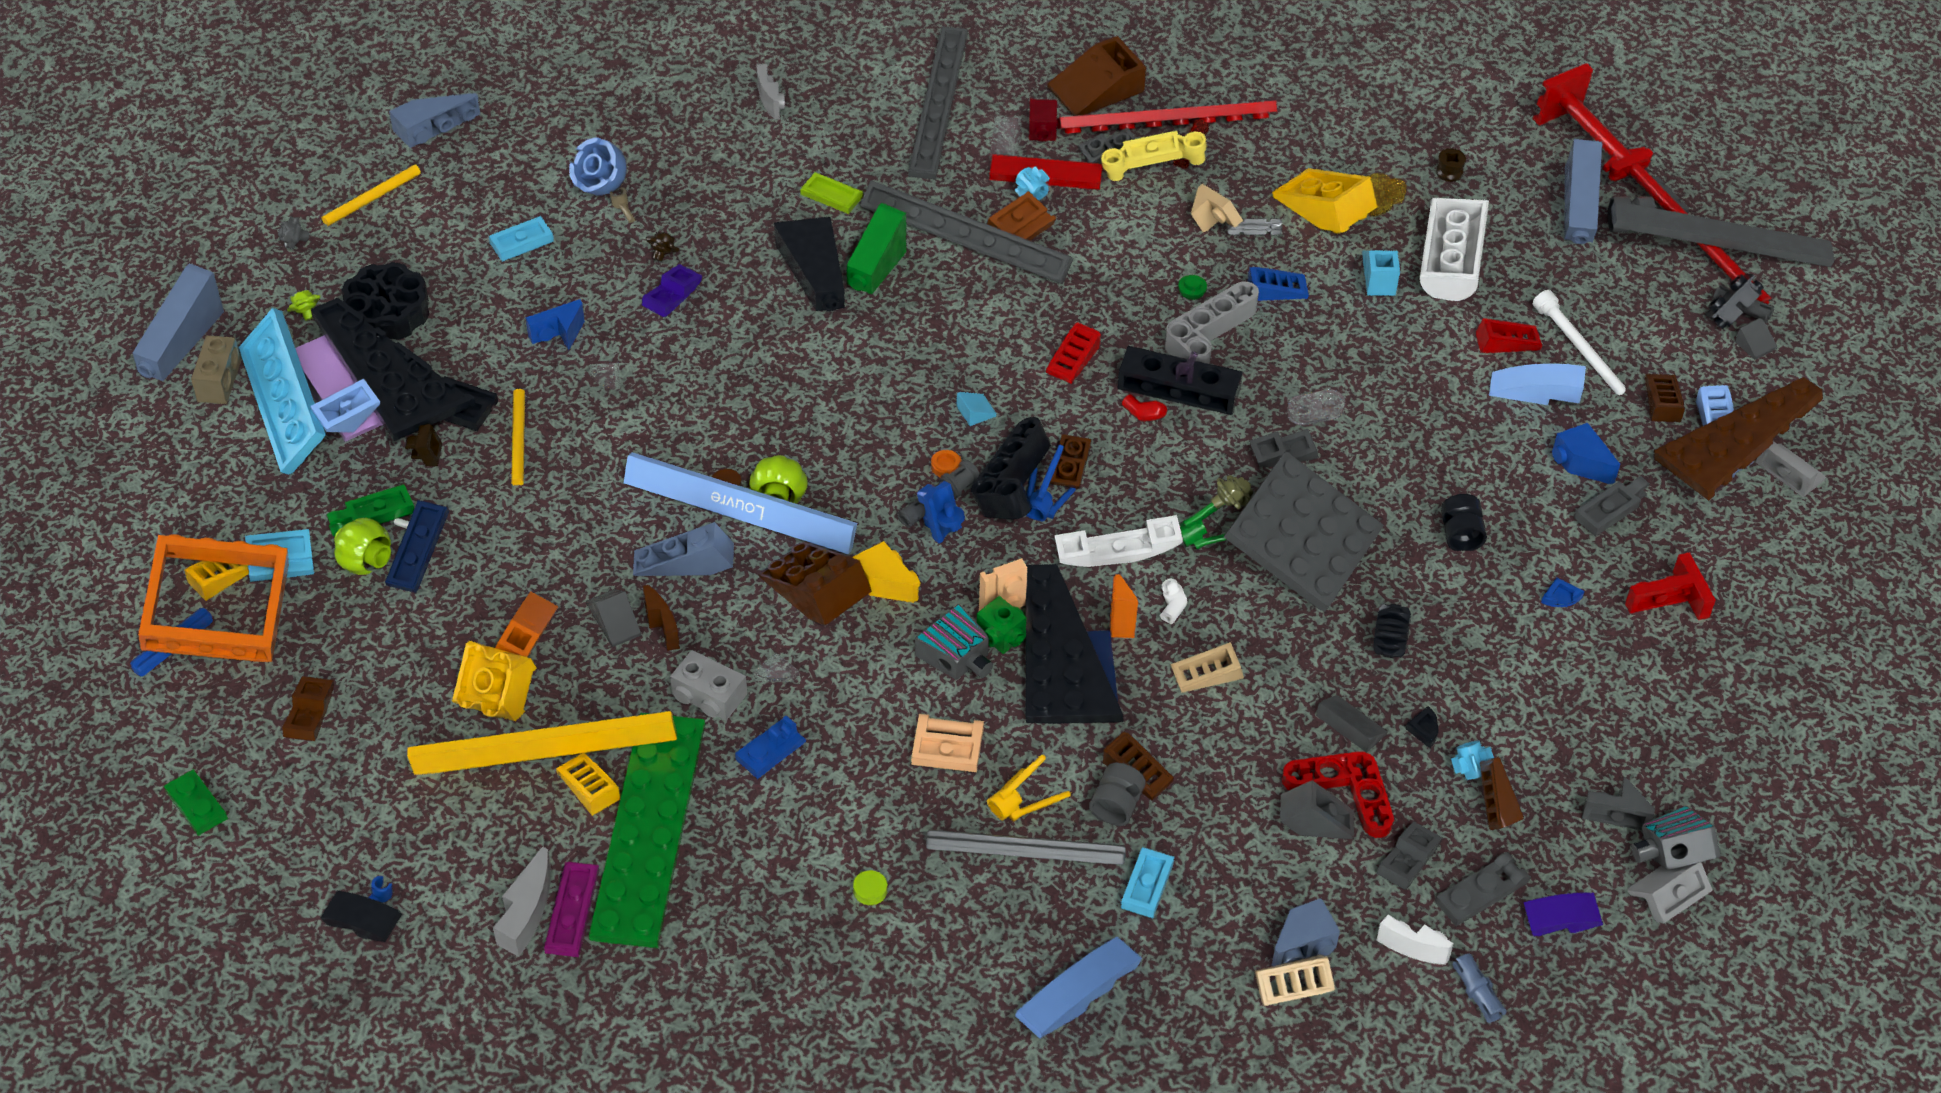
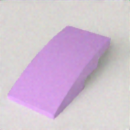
(328, 376)

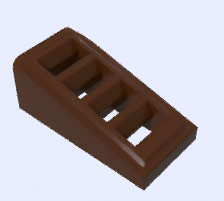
(1673, 405)
(1135, 750)
(1499, 797)

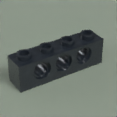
(1155, 374)

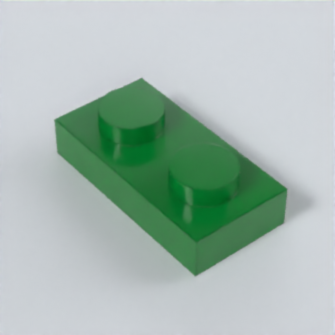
(195, 802)

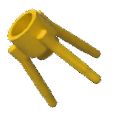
(1007, 800)

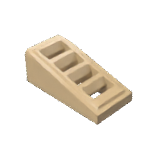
(1214, 656)
(1323, 971)

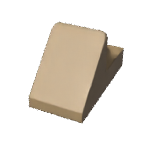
(1212, 207)

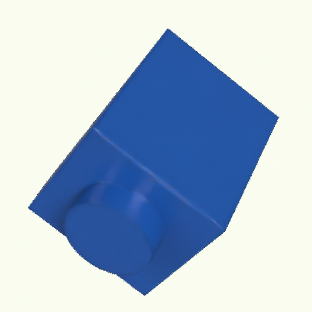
(1585, 454)

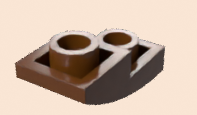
(1072, 461)

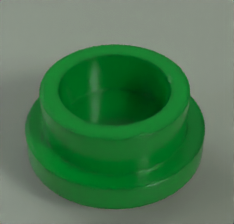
(1192, 287)

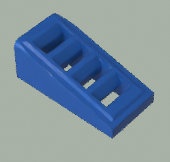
(1265, 278)

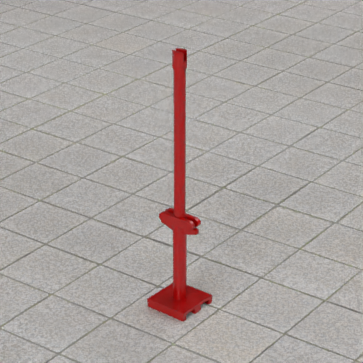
(1566, 95)

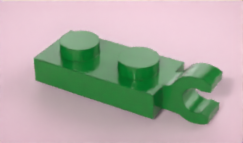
(379, 506)

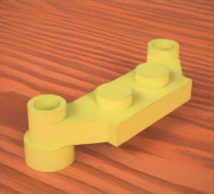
(1154, 150)

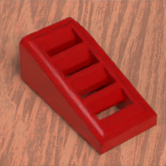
(1080, 337)
(1496, 337)

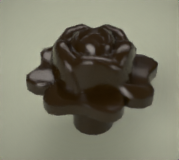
(662, 244)

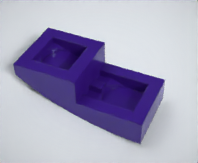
(674, 289)
(1563, 911)

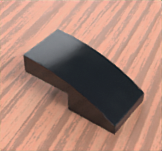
(362, 915)

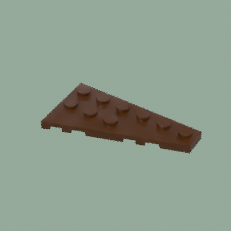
(1734, 441)

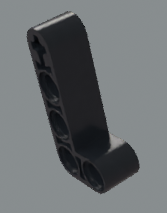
(1000, 485)

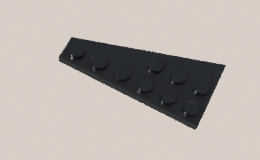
(1061, 664)

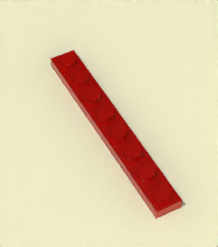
(1154, 118)

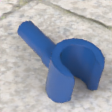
(378, 893)

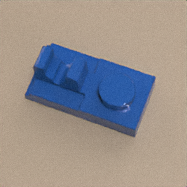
(770, 747)

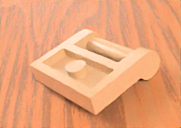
(947, 750)

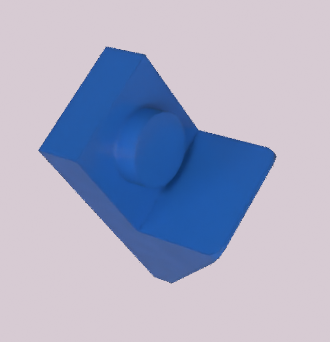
(561, 320)

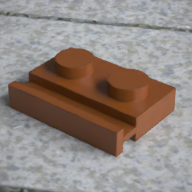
(1023, 217)

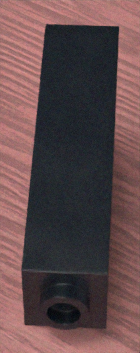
(813, 259)

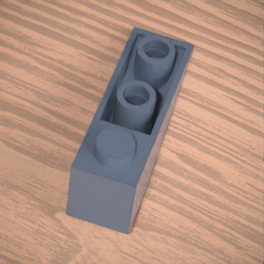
(429, 117)
(690, 553)

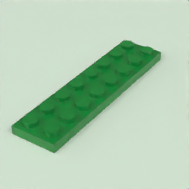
(647, 838)

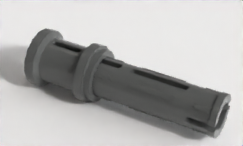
(959, 479)

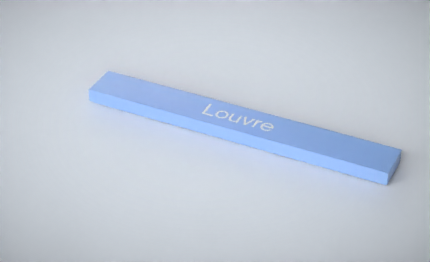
(740, 503)

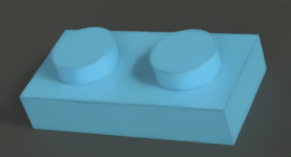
(521, 238)
(1147, 882)

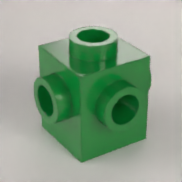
(1002, 624)

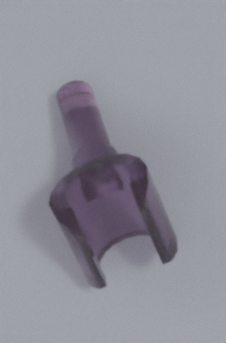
(1187, 367)

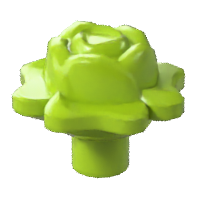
(303, 303)

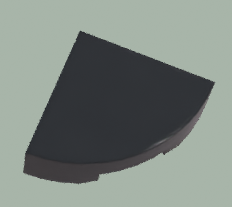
(1424, 727)

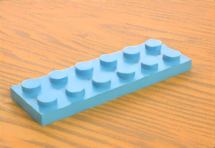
(281, 391)

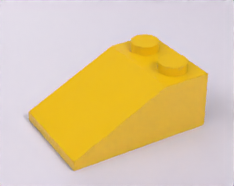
(1328, 198)

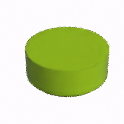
(870, 887)

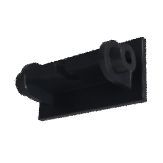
(1741, 291)

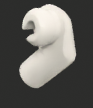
(1175, 600)

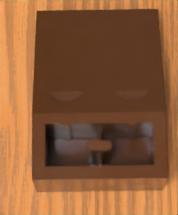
(1100, 78)
(817, 581)

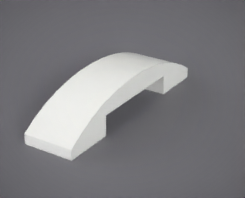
(1119, 547)

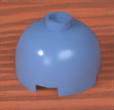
(598, 167)

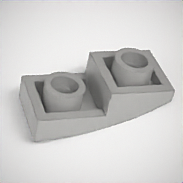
(769, 92)

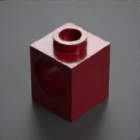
(1043, 119)

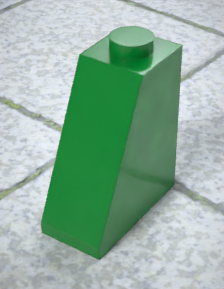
(878, 249)

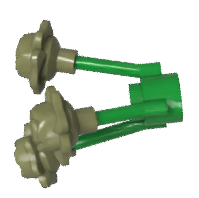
(1230, 492)

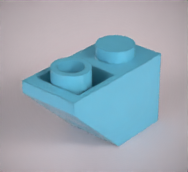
(1381, 272)

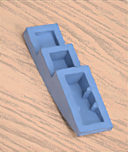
(1078, 986)

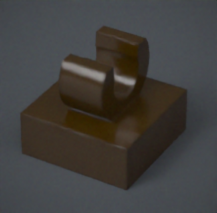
(425, 445)

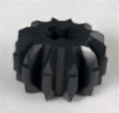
(1392, 630)

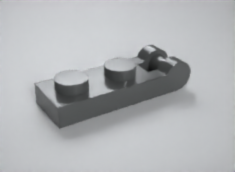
(1482, 889)

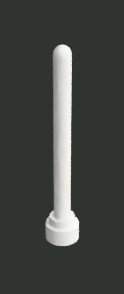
(1548, 304)

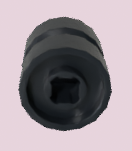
(1463, 522)

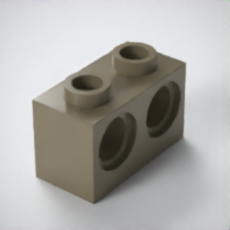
(216, 369)

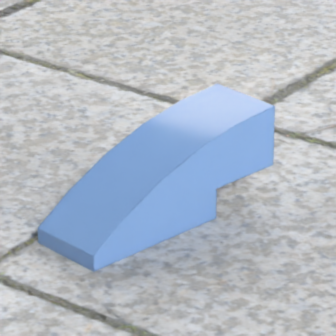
(1539, 383)

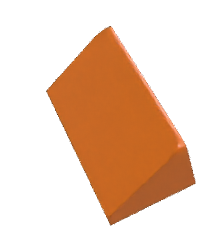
(1123, 609)

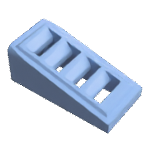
(1713, 398)

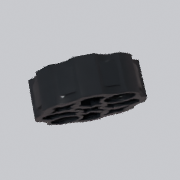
(388, 298)

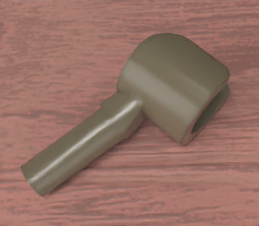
(621, 202)

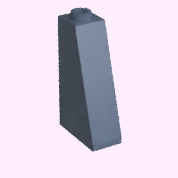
(1582, 191)
(179, 323)

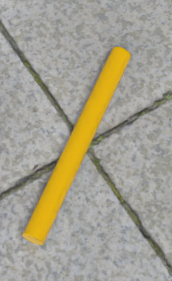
(371, 195)
(518, 431)

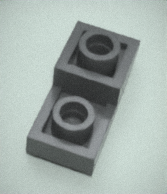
(1099, 144)

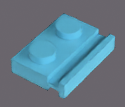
(298, 553)

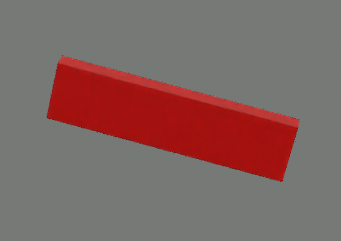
(1060, 172)

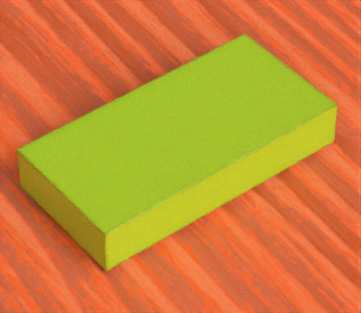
(831, 193)

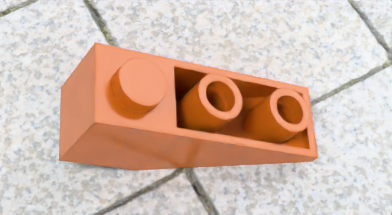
(527, 625)

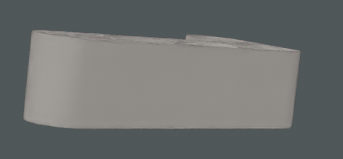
(1209, 320)

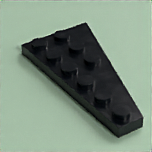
(400, 379)

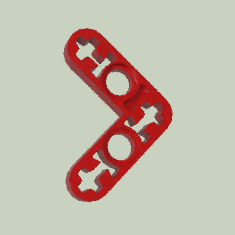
(1348, 776)

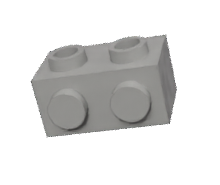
(708, 685)

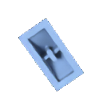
(346, 408)

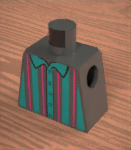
(955, 645)
(1677, 840)

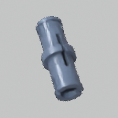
(1479, 988)

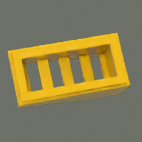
(215, 583)
(600, 799)

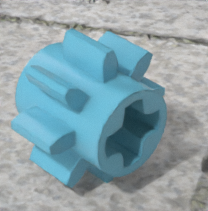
(1032, 181)
(1469, 758)

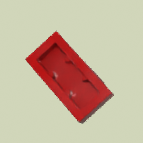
(1684, 586)

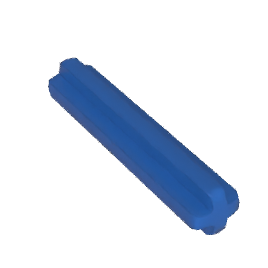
(148, 659)

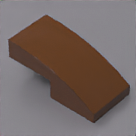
(661, 615)
(309, 708)

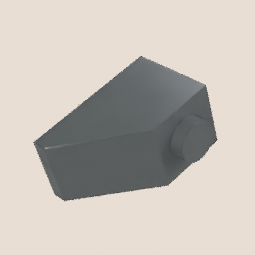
(1316, 813)

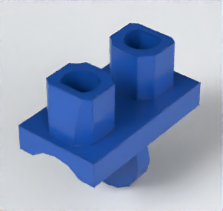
(941, 510)

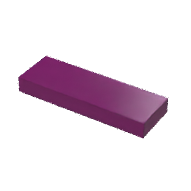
(571, 909)

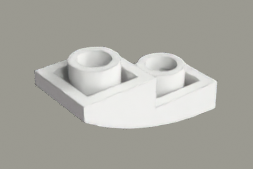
(1425, 945)

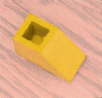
(888, 574)

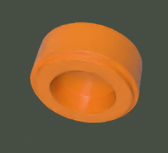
(944, 462)

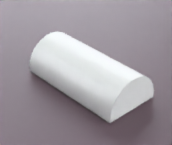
(1453, 248)

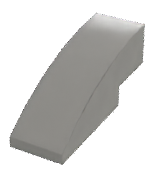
(524, 905)

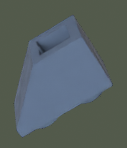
(1306, 933)

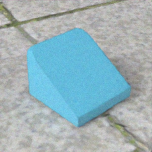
(974, 407)

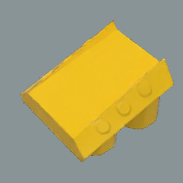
(493, 681)

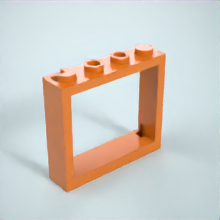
(209, 642)

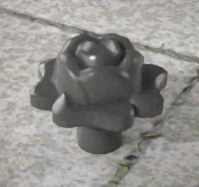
(292, 233)

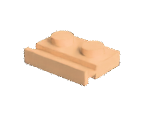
(1007, 582)

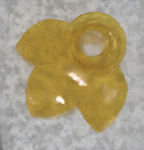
(1387, 192)

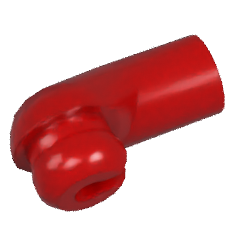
(1144, 410)

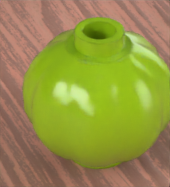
(776, 477)
(362, 542)

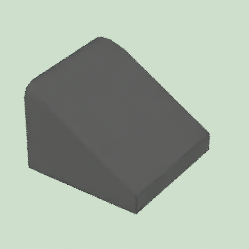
(1756, 339)

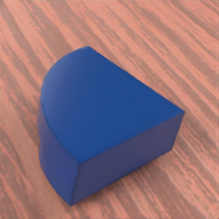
(1562, 593)

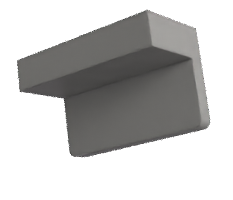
(1790, 469)
(1672, 890)

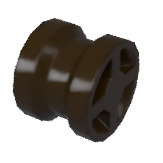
(1450, 165)

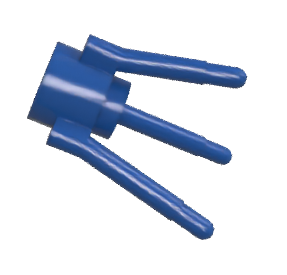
(1041, 499)

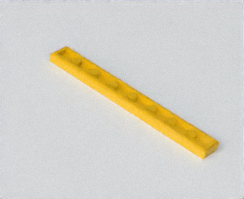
(542, 743)

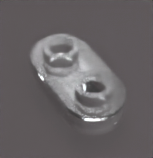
(1314, 407)

